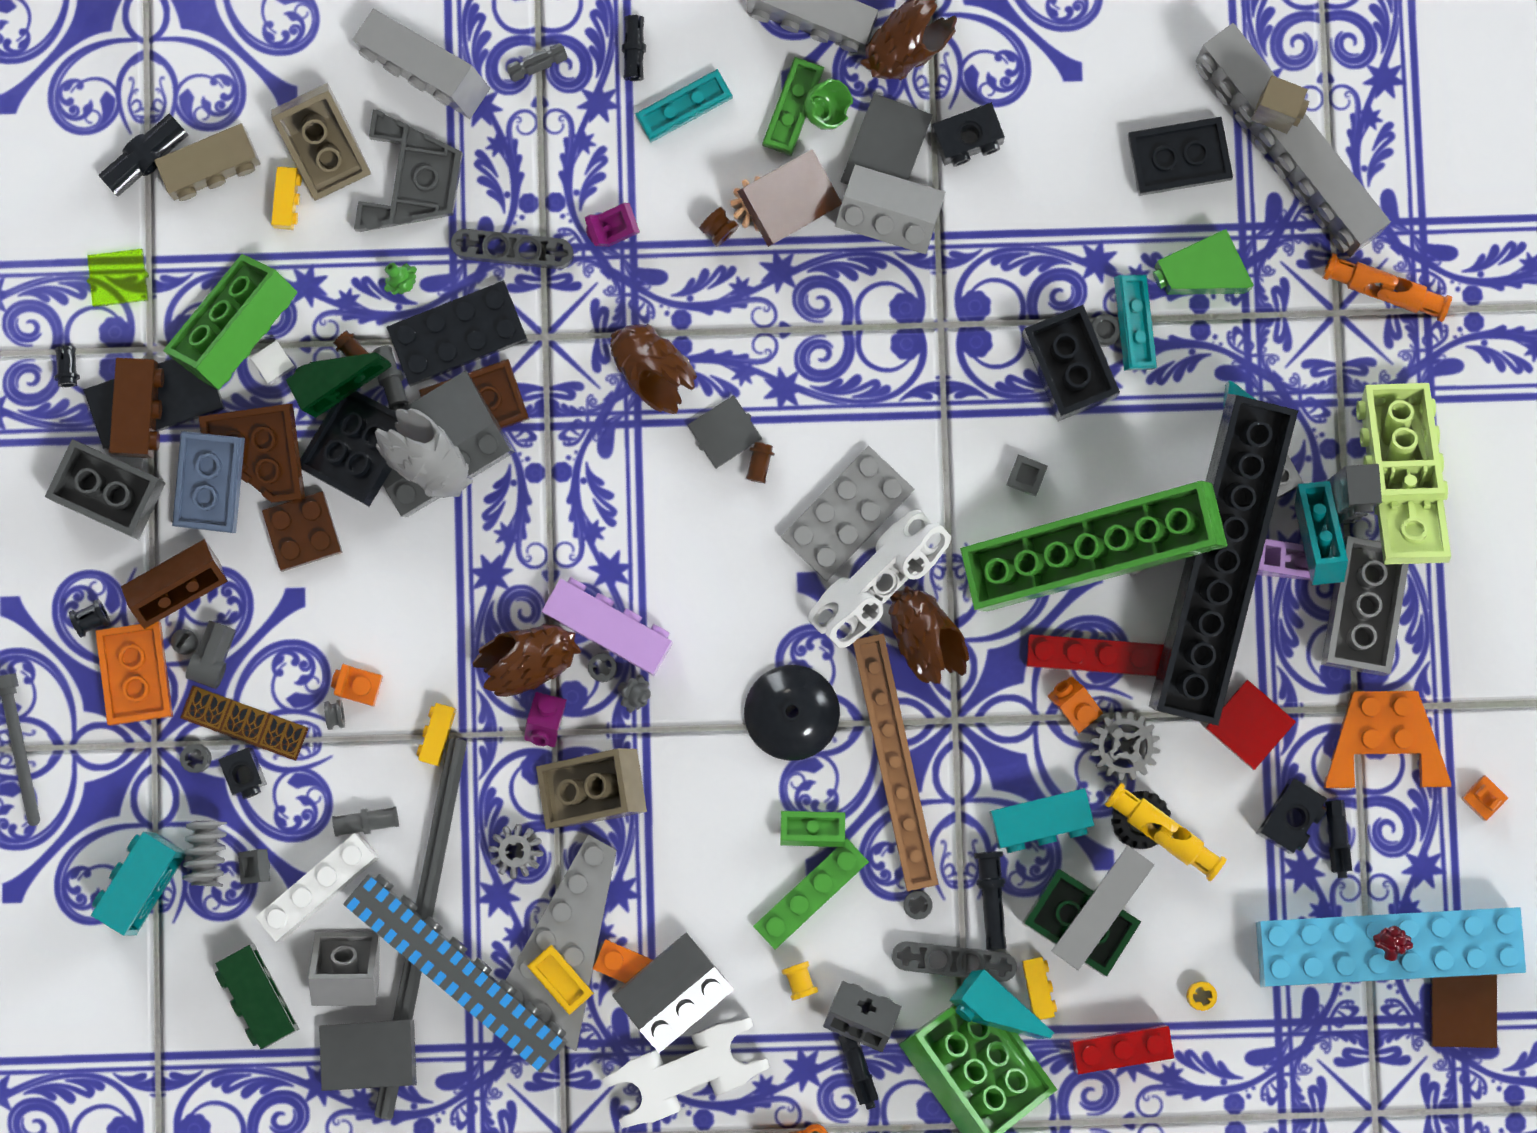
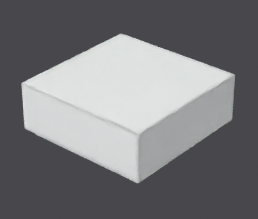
(272, 362)

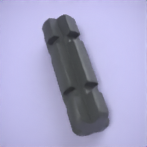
(537, 62)

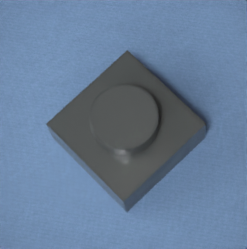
(1027, 475)
(254, 866)

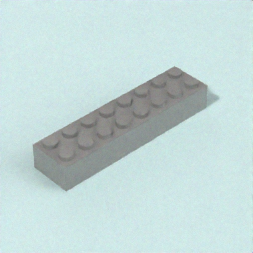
(1300, 154)

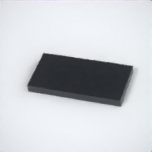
(182, 398)

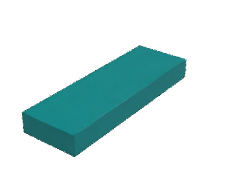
(684, 105)
(1135, 322)

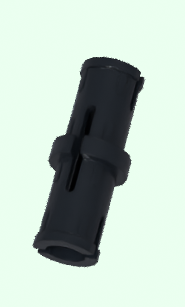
(633, 48)

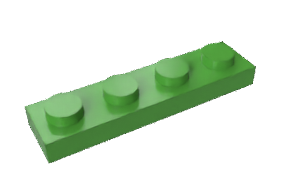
(810, 894)

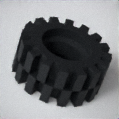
(1124, 830)

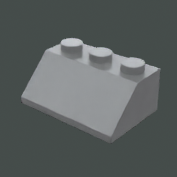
(890, 209)

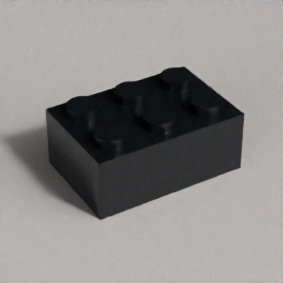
(1070, 363)

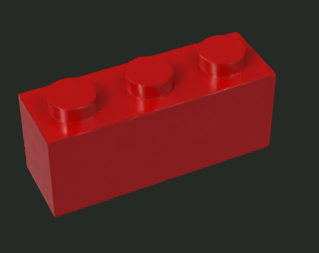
(1121, 1049)

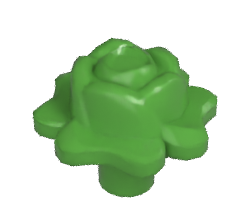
(400, 278)

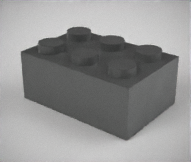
(105, 489)

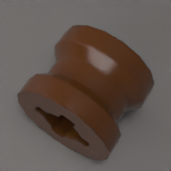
(719, 226)

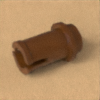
(348, 345)
(759, 462)

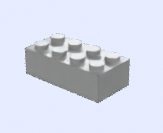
(1365, 611)

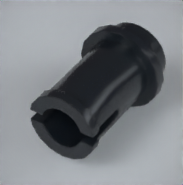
(66, 366)

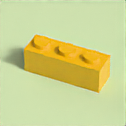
(286, 198)
(436, 734)
(1039, 987)

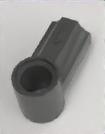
(209, 662)

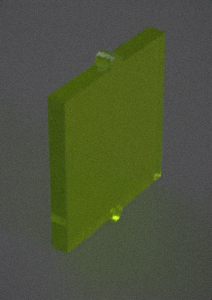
(117, 277)

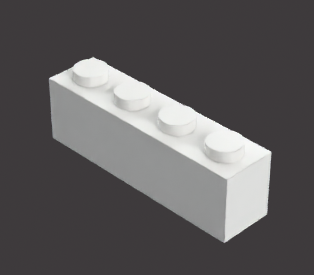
(317, 887)

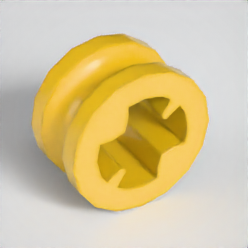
(1205, 987)

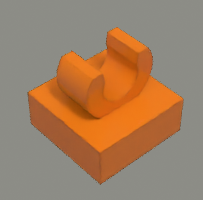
(1484, 798)

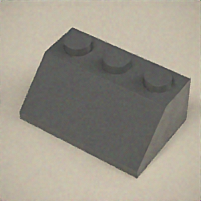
(672, 992)

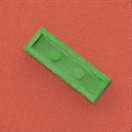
(790, 109)

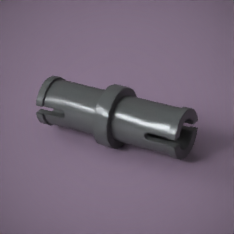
(391, 381)
(365, 821)

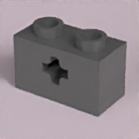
(862, 1016)

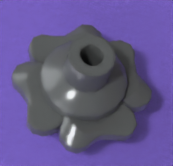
(634, 693)

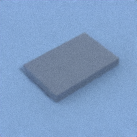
(208, 482)

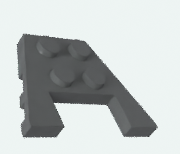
(423, 182)

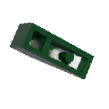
(329, 381)

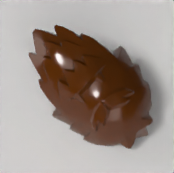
(906, 40)
(652, 366)
(926, 635)
(526, 658)

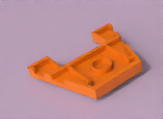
(1386, 725)

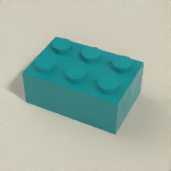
(137, 883)

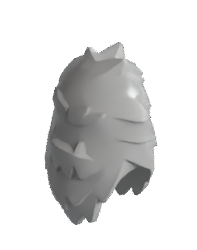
(424, 454)

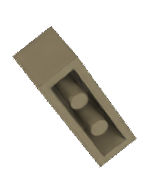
(208, 163)

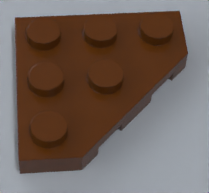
(270, 448)

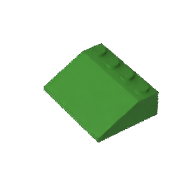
(977, 1072)

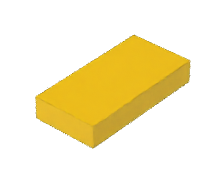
(560, 979)

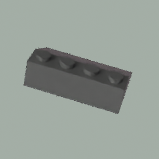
(469, 425)

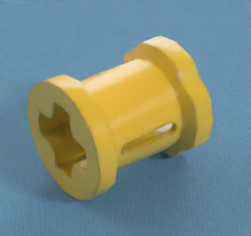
(799, 981)

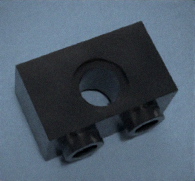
(979, 120)
(1275, 825)

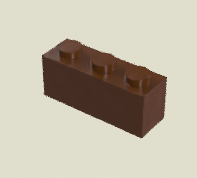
(136, 408)
(174, 584)

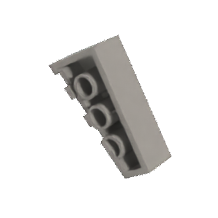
(834, 20)
(421, 63)

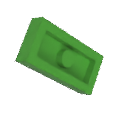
(812, 829)

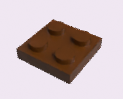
(302, 531)

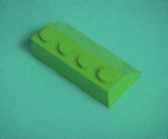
(231, 321)

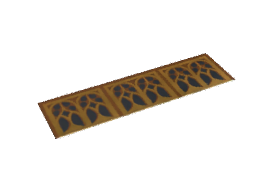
(244, 723)

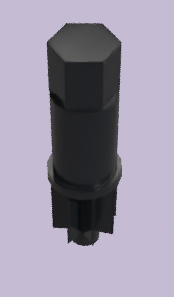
(1338, 838)
(859, 1072)

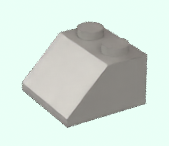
(344, 969)

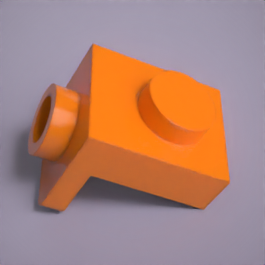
(1075, 703)

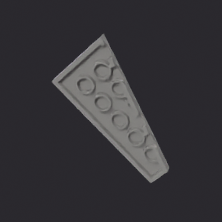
(573, 927)

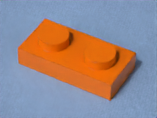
(619, 962)

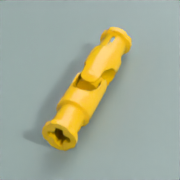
(1183, 845)

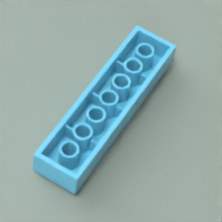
(1345, 949)

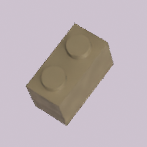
(1281, 105)

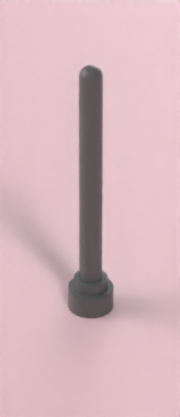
(7, 690)

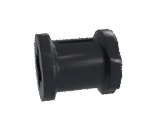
(89, 618)

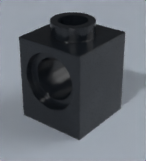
(230, 766)

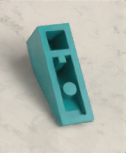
(990, 1004)

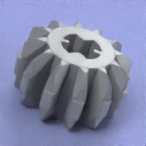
(515, 840)

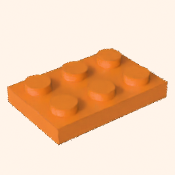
(134, 674)

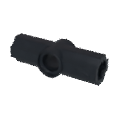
(140, 154)

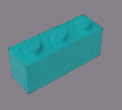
(1321, 533)
(1042, 820)

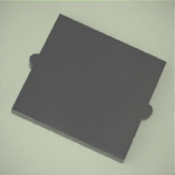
(724, 431)

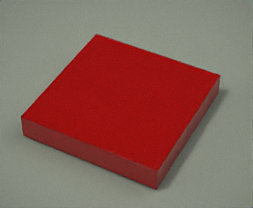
(1251, 725)

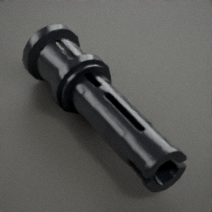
(991, 883)

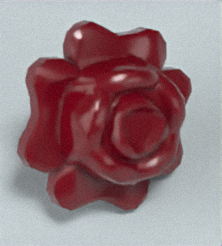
(1393, 941)

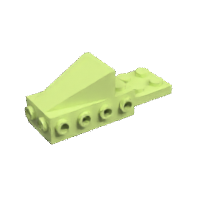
(1405, 442)

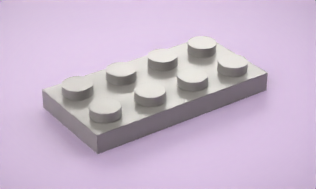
(847, 513)

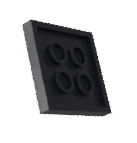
(346, 450)

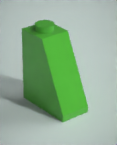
(1204, 268)

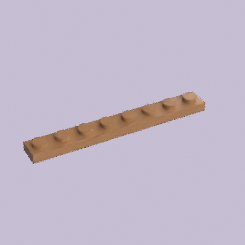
(895, 762)

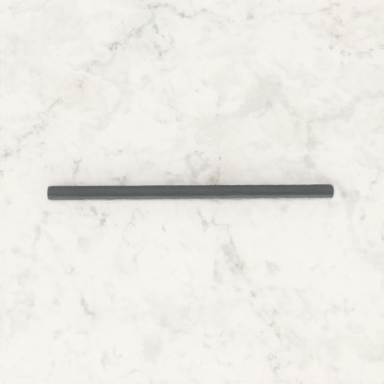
(427, 895)

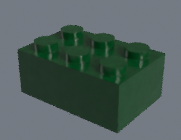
(1060, 904)

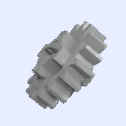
(1115, 734)

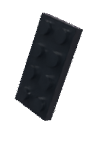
(456, 333)

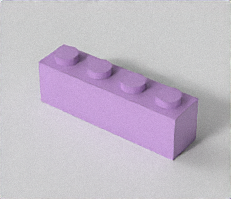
(608, 627)

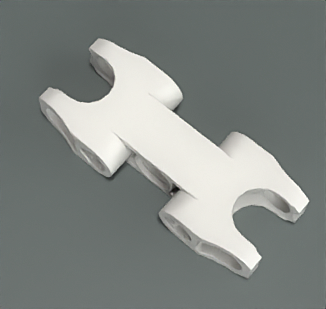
(897, 559)
(709, 1063)

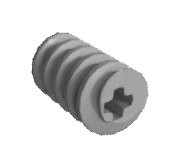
(204, 853)

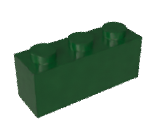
(255, 997)

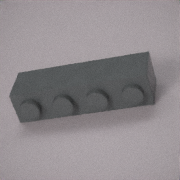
(1356, 491)

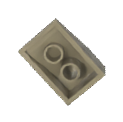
(320, 141)
(591, 788)

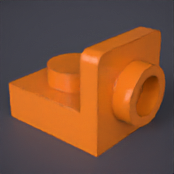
(356, 684)

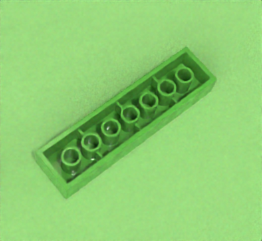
(1094, 546)

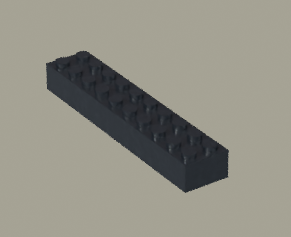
(1220, 582)

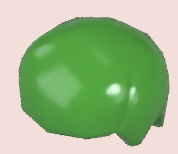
(828, 104)

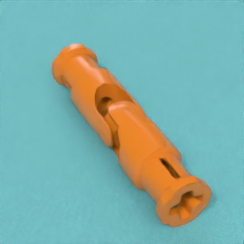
(1409, 294)

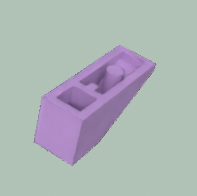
(1283, 560)

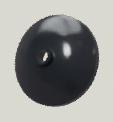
(786, 736)

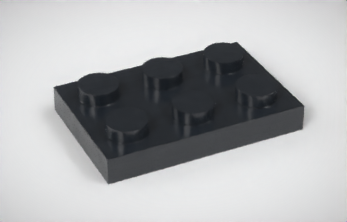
(1180, 156)

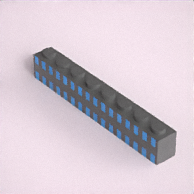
(455, 972)

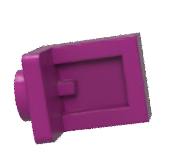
(612, 226)
(544, 719)

